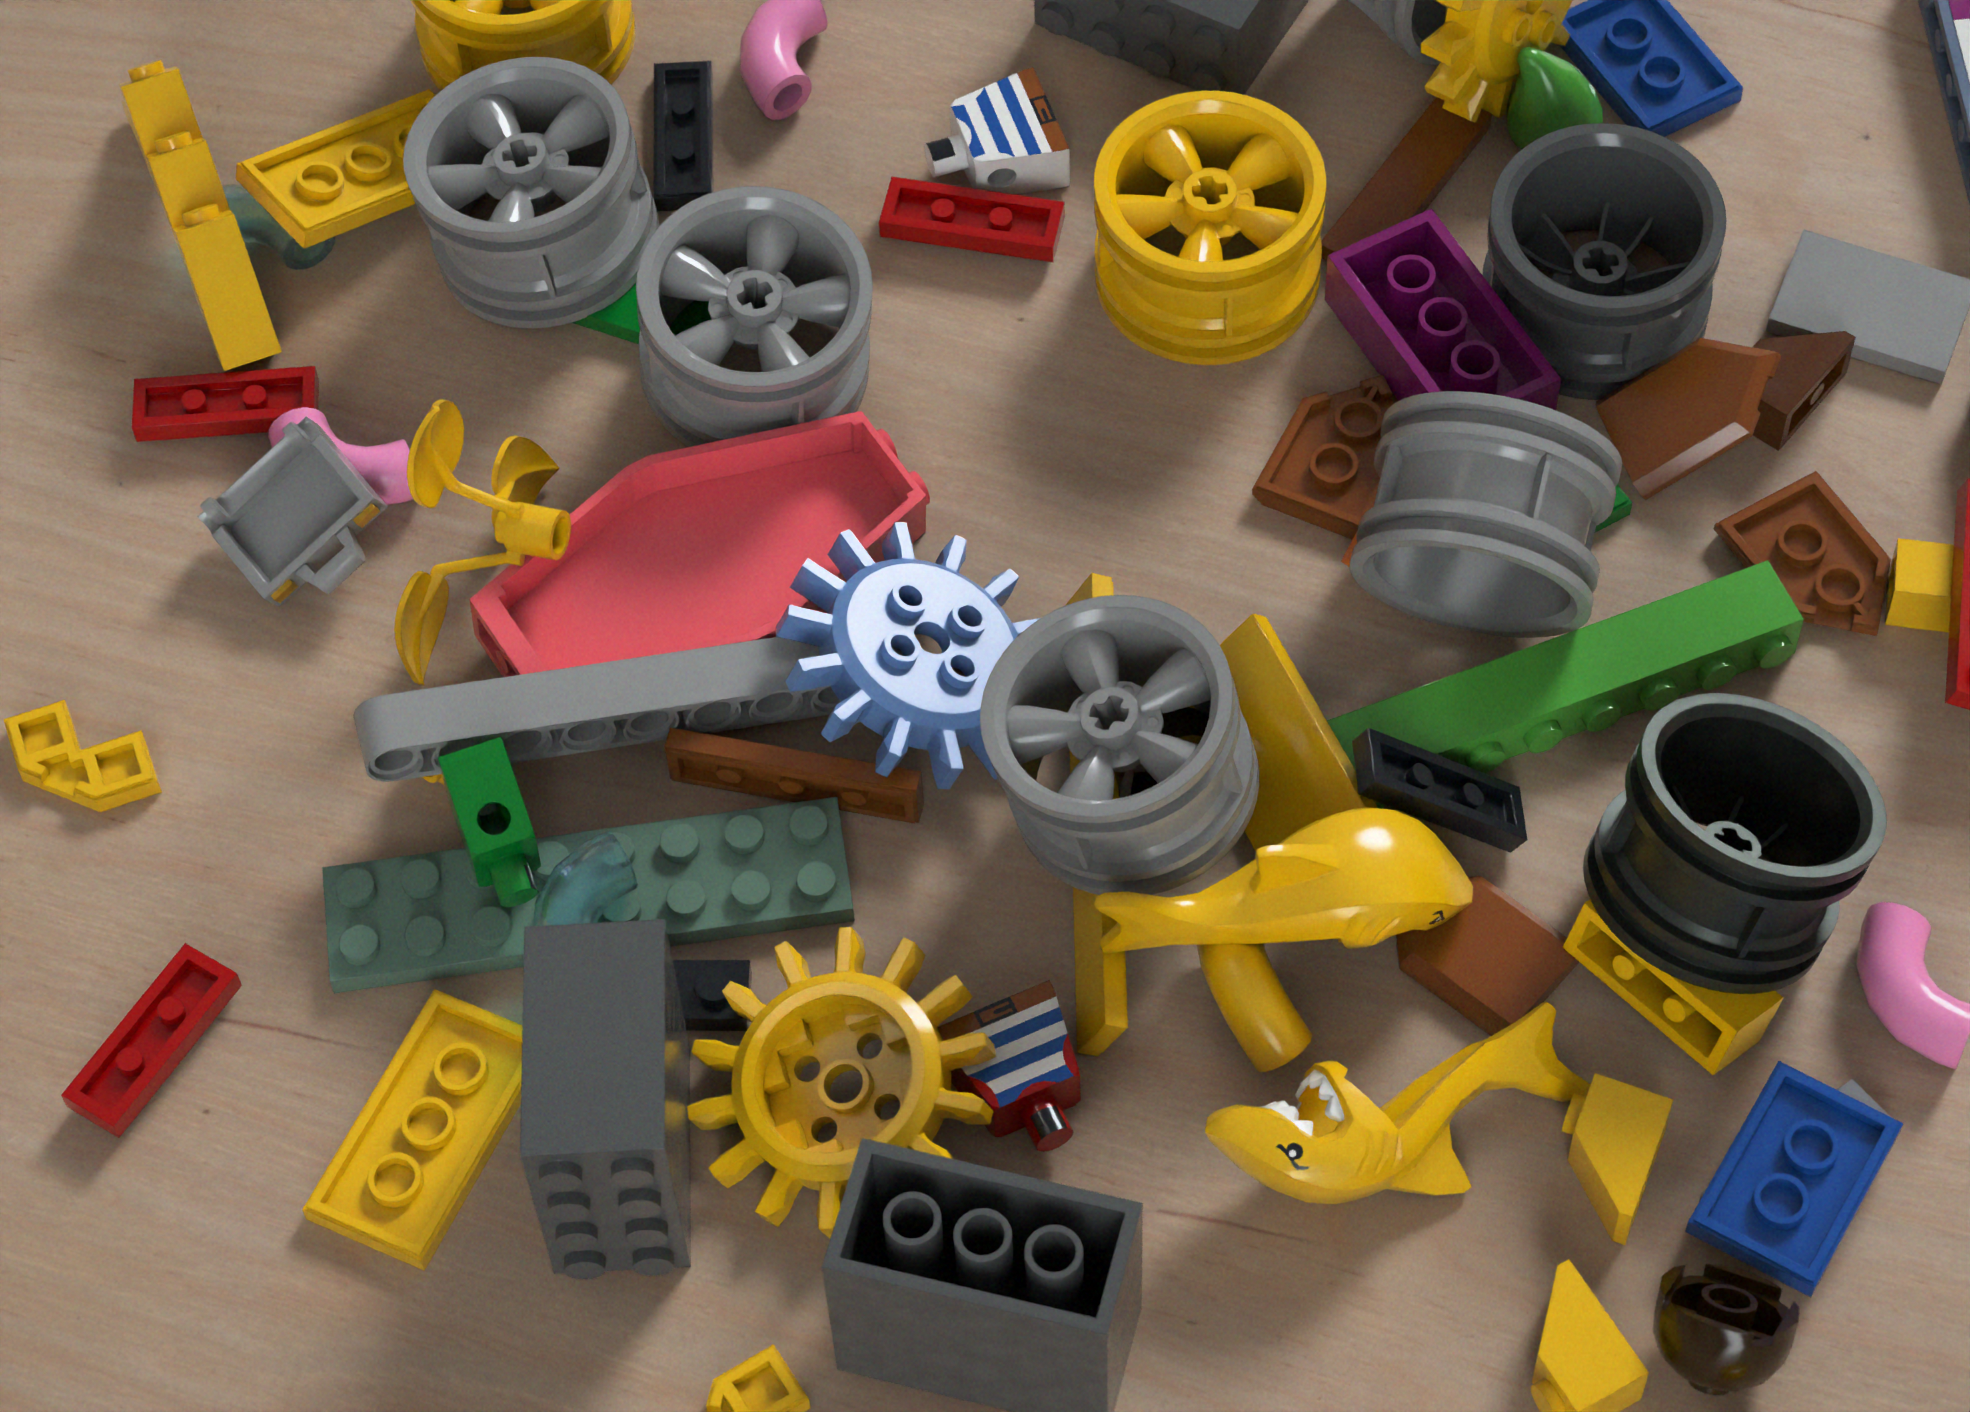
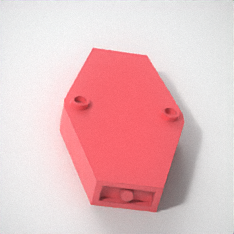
(699, 546)

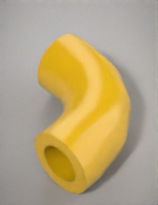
(1254, 1003)

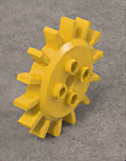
(1482, 46)
(830, 1024)

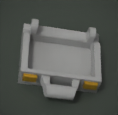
(295, 515)

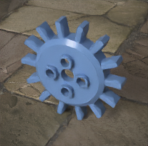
(882, 606)

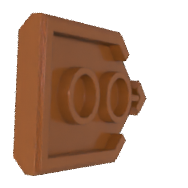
(1686, 410)
(1326, 458)
(1817, 551)
(1488, 959)

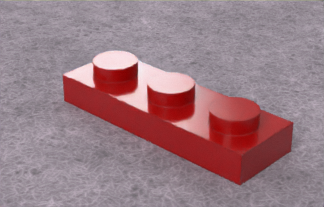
(972, 219)
(219, 402)
(151, 1040)

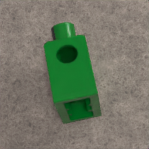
(492, 820)

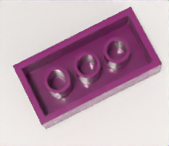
(1433, 317)

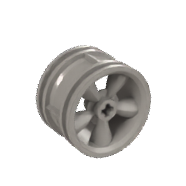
(514, 136)
(761, 266)
(1486, 514)
(1099, 684)

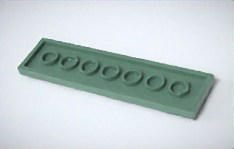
(699, 873)

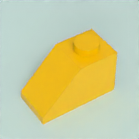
(1615, 1147)
(1582, 1354)

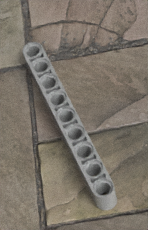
(589, 706)

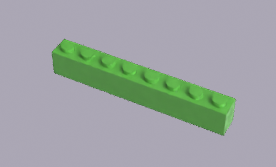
(1592, 674)

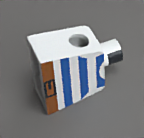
(1004, 139)

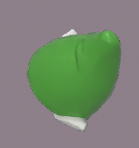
(1549, 97)

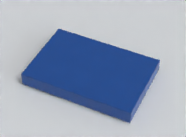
(1648, 63)
(1794, 1178)

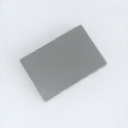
(1895, 308)

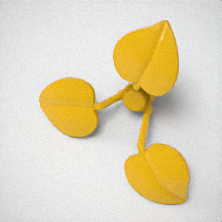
(522, 527)

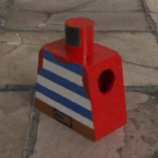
(1032, 1069)

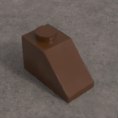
(1804, 377)

